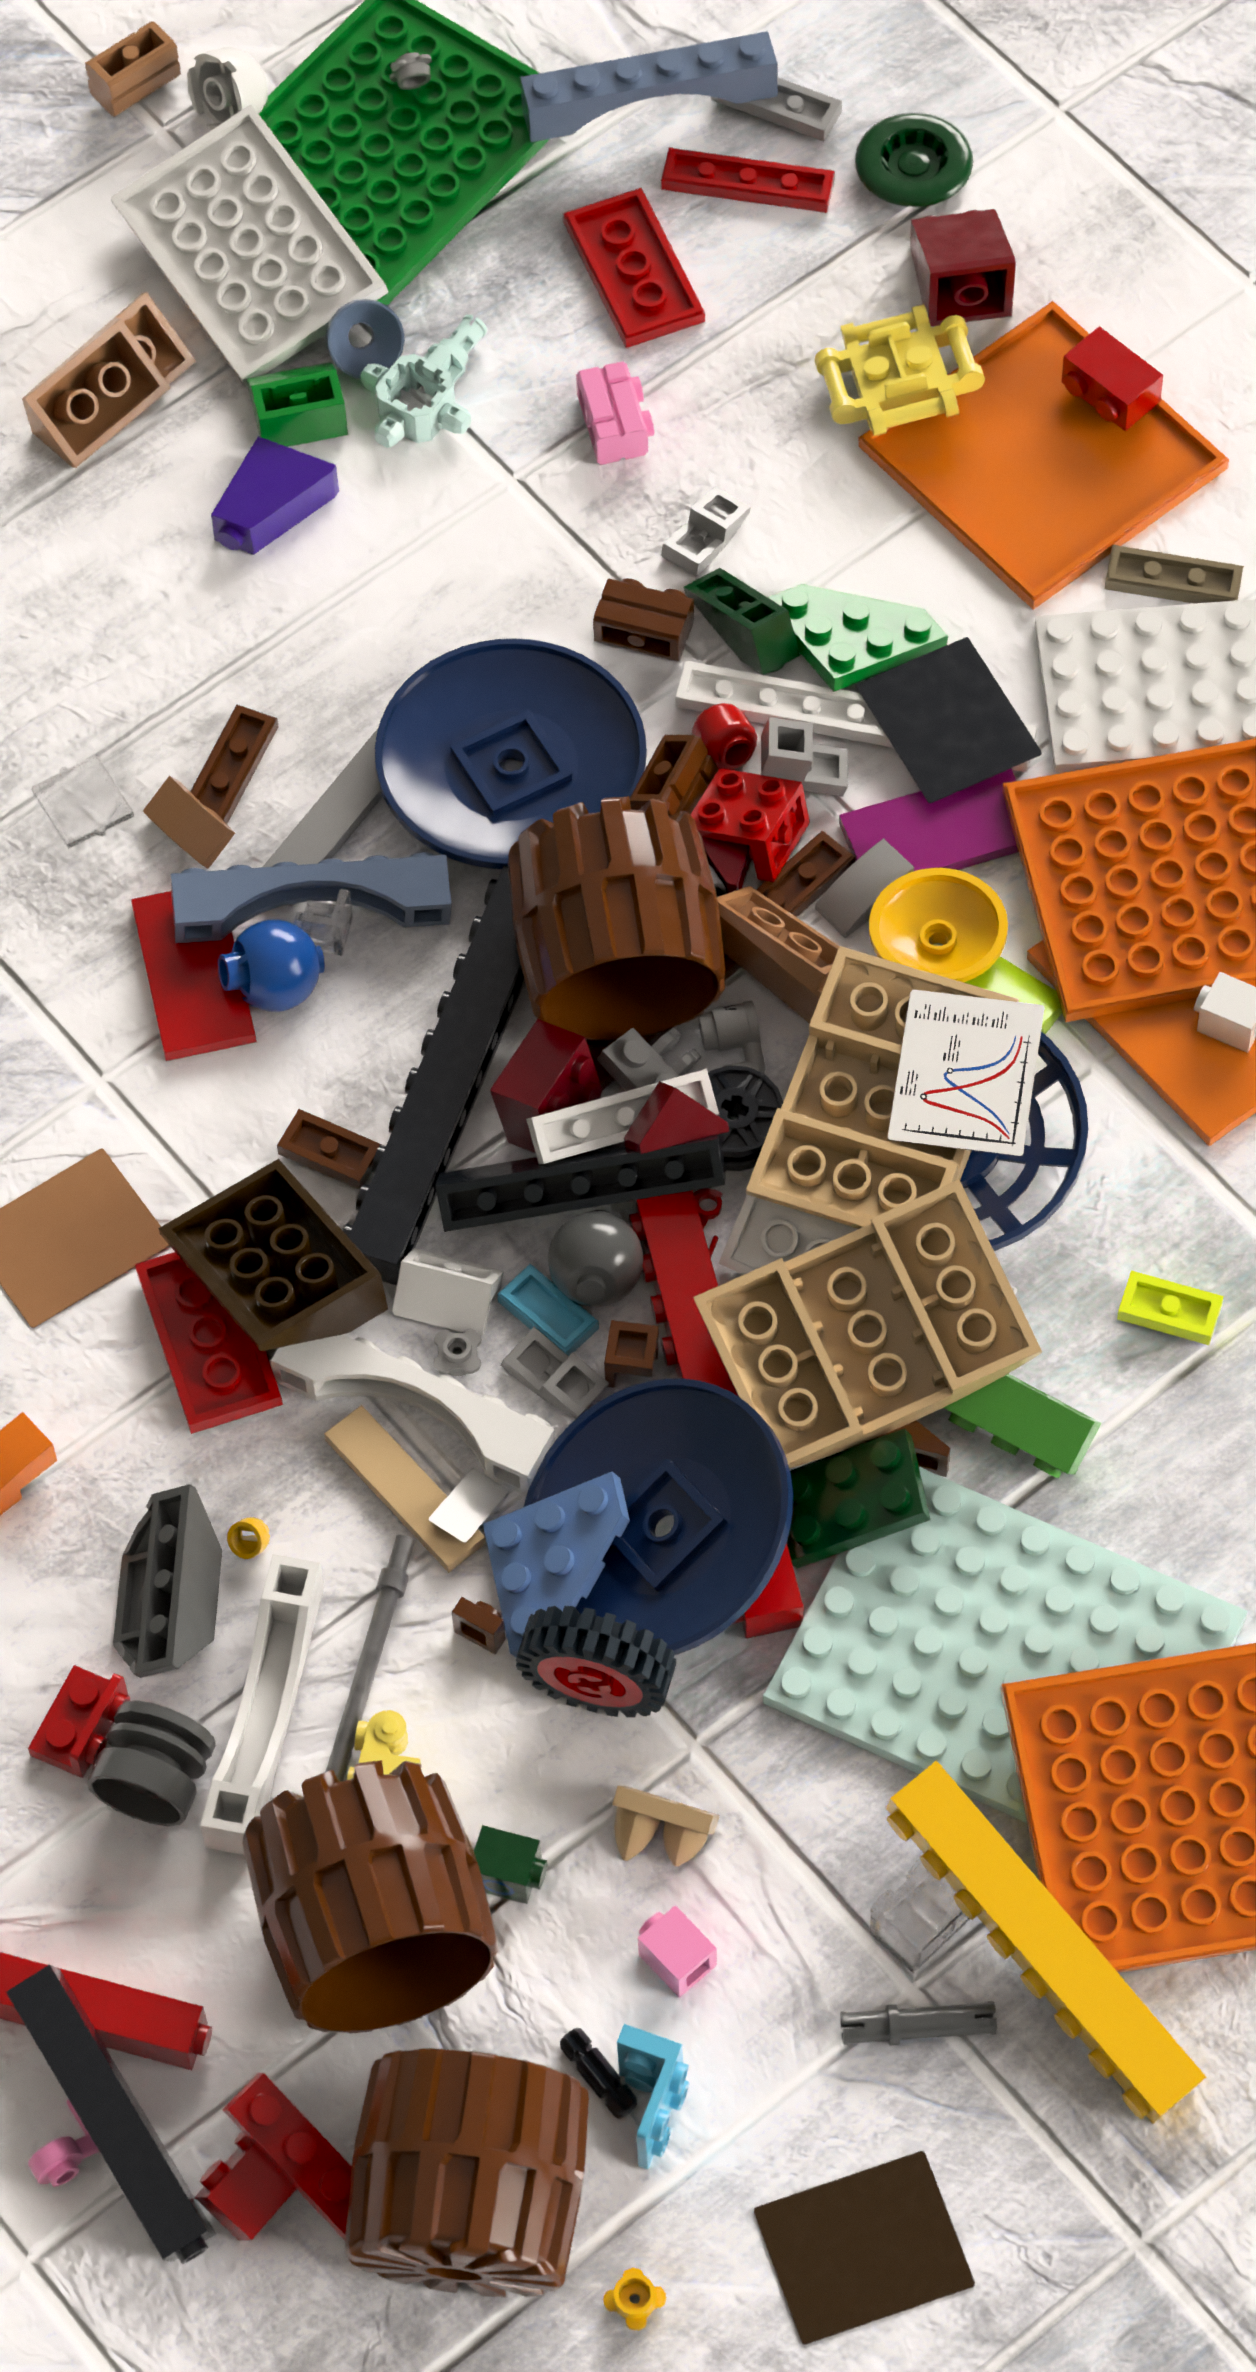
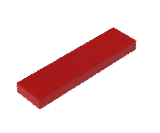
(748, 180)

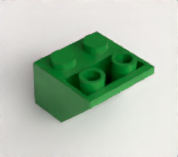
(299, 405)

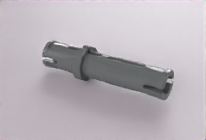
(917, 2023)

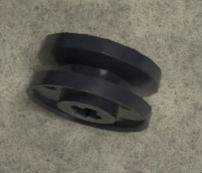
(752, 1099)

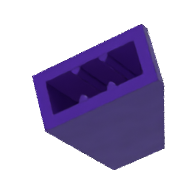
(271, 495)

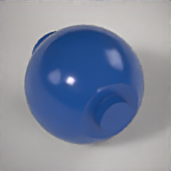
(272, 965)

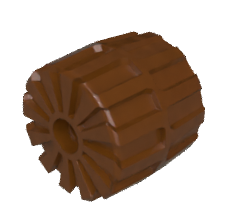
(616, 919)
(369, 1898)
(467, 2172)

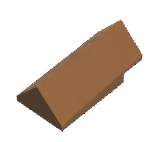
(107, 382)
(776, 948)

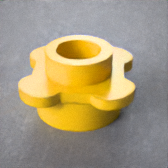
(631, 2284)

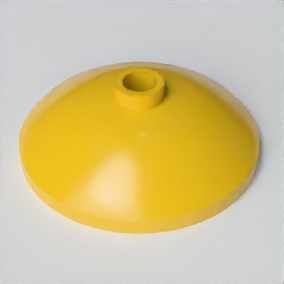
(942, 909)

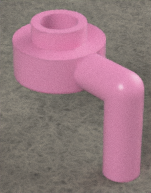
(60, 2159)

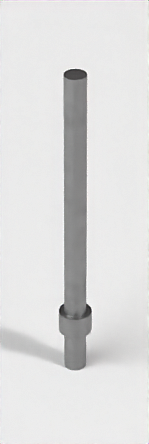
(391, 1586)

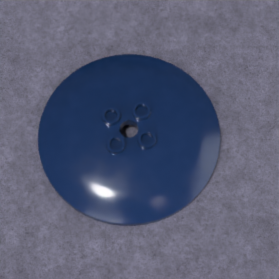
(498, 703)
(687, 1456)

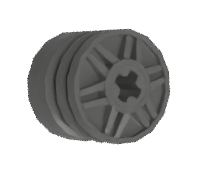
(151, 1763)

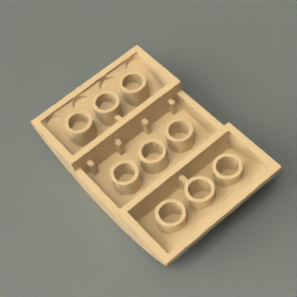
(831, 1135)
(870, 1327)

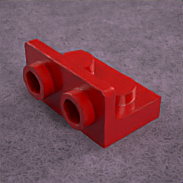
(79, 1721)

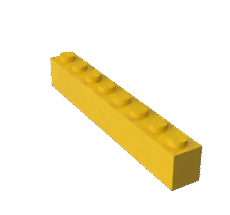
(1044, 1943)

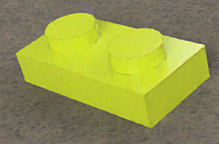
(1170, 1307)

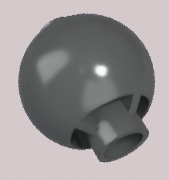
(595, 1258)

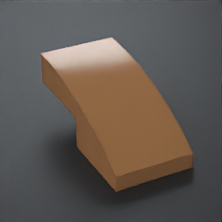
(188, 822)

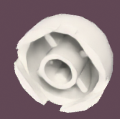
(226, 83)

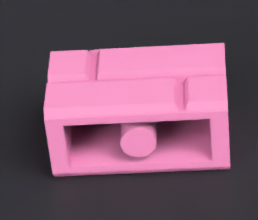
(613, 412)

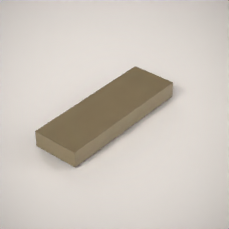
(1172, 576)

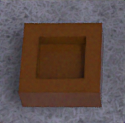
(479, 1624)

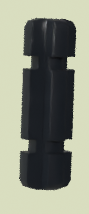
(598, 2073)

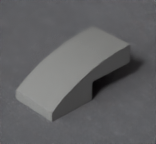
(707, 532)
(852, 895)
(553, 1375)

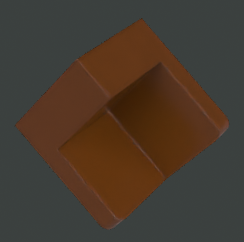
(630, 1350)

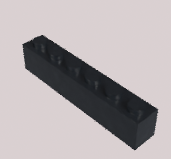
(577, 1182)

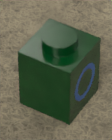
(509, 1863)

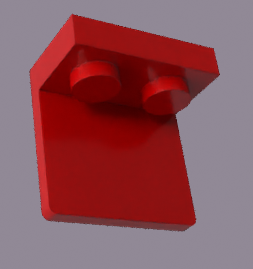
(755, 812)

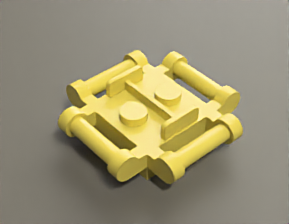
(899, 371)

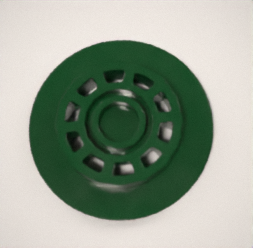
(913, 170)

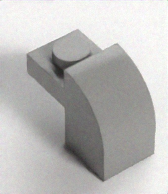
(791, 755)

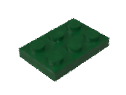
(855, 1498)

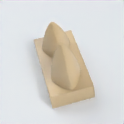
(640, 1815)

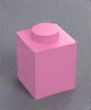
(676, 1950)

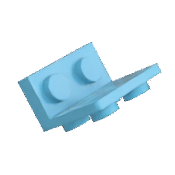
(656, 2067)

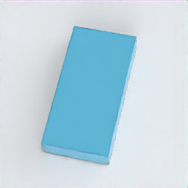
(543, 1306)

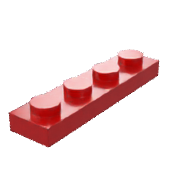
(294, 2148)

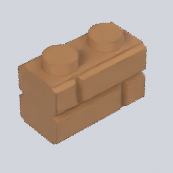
(133, 68)

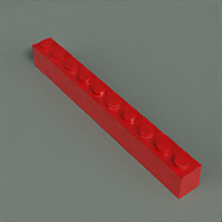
(681, 1269)

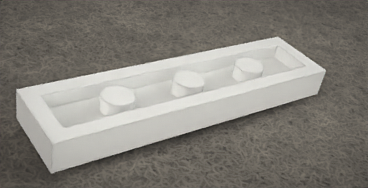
(605, 1119)

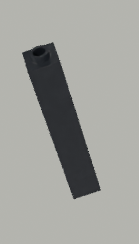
(112, 2115)

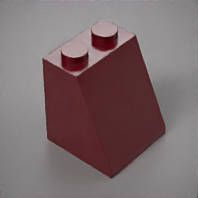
(963, 266)

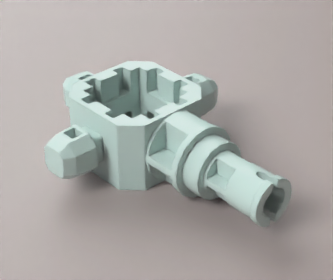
(437, 374)

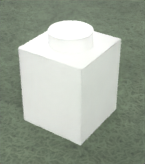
(1228, 1012)

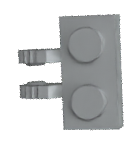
(638, 1064)

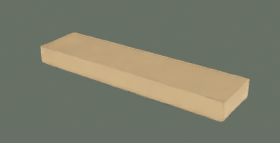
(399, 1484)

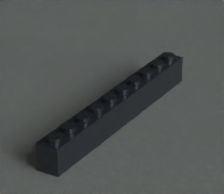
(441, 1089)

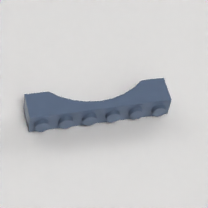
(728, 69)
(216, 902)

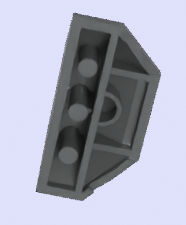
(168, 1584)

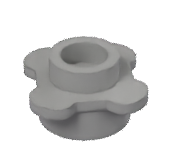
(411, 70)
(460, 1364)

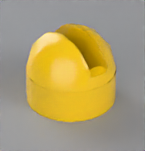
(252, 1545)

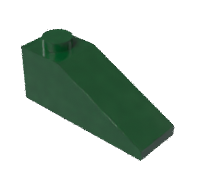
(746, 620)

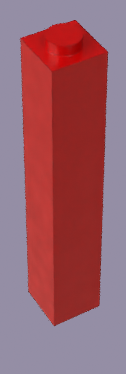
(123, 2015)

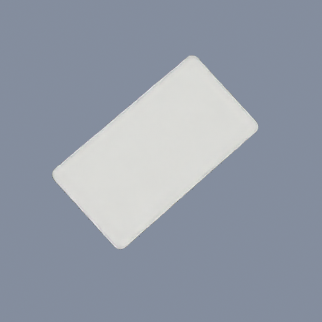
(468, 1505)

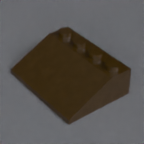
(277, 1261)

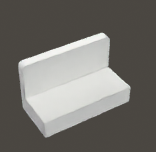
(445, 1291)

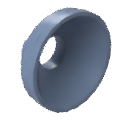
(386, 340)

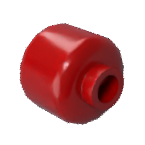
(726, 735)

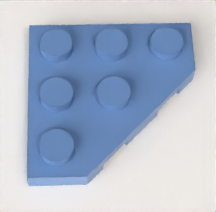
(553, 1550)

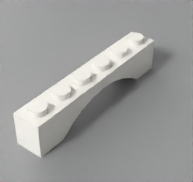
(502, 1440)
(273, 1677)

